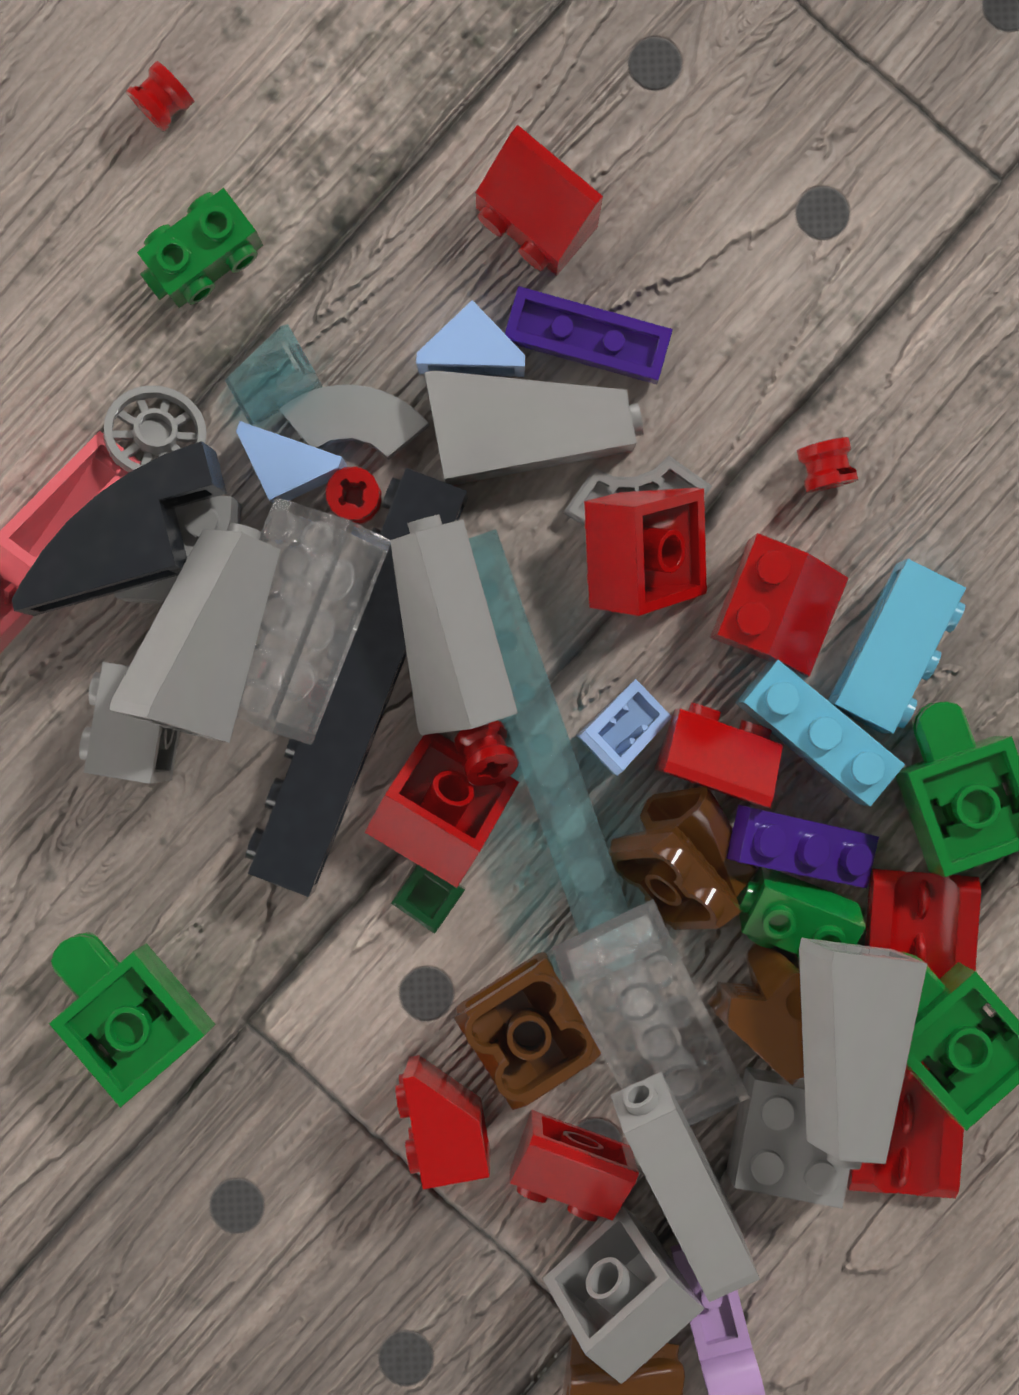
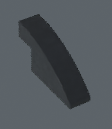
(122, 534)

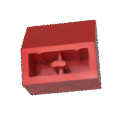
(446, 1129)

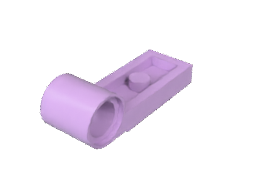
(721, 1339)

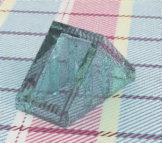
(272, 376)

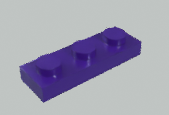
(588, 335)
(802, 847)

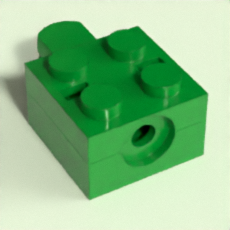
(962, 792)
(127, 1014)
(966, 1050)

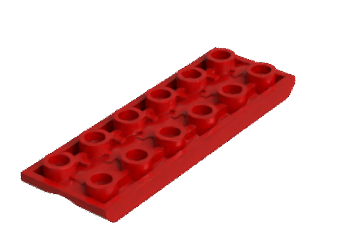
(940, 925)

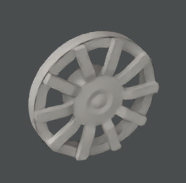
(154, 428)

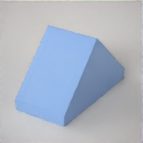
(471, 346)
(286, 465)
(624, 727)

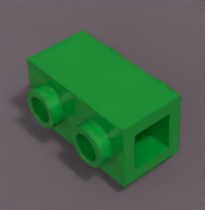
(199, 249)
(785, 909)

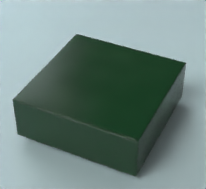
(427, 898)

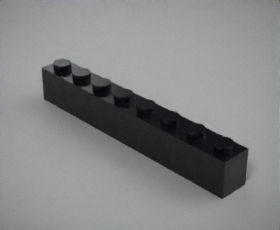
(323, 775)

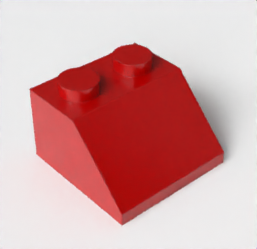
(537, 203)
(645, 549)
(779, 604)
(721, 756)
(436, 812)
(573, 1167)

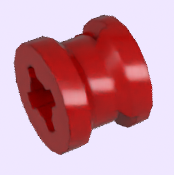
(160, 96)
(827, 464)
(359, 503)
(486, 754)

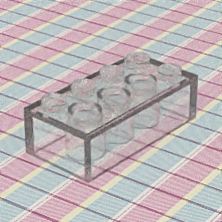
(309, 616)
(649, 1011)

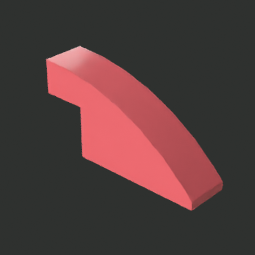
(42, 519)

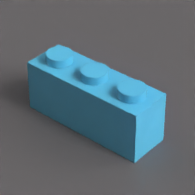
(898, 647)
(820, 733)

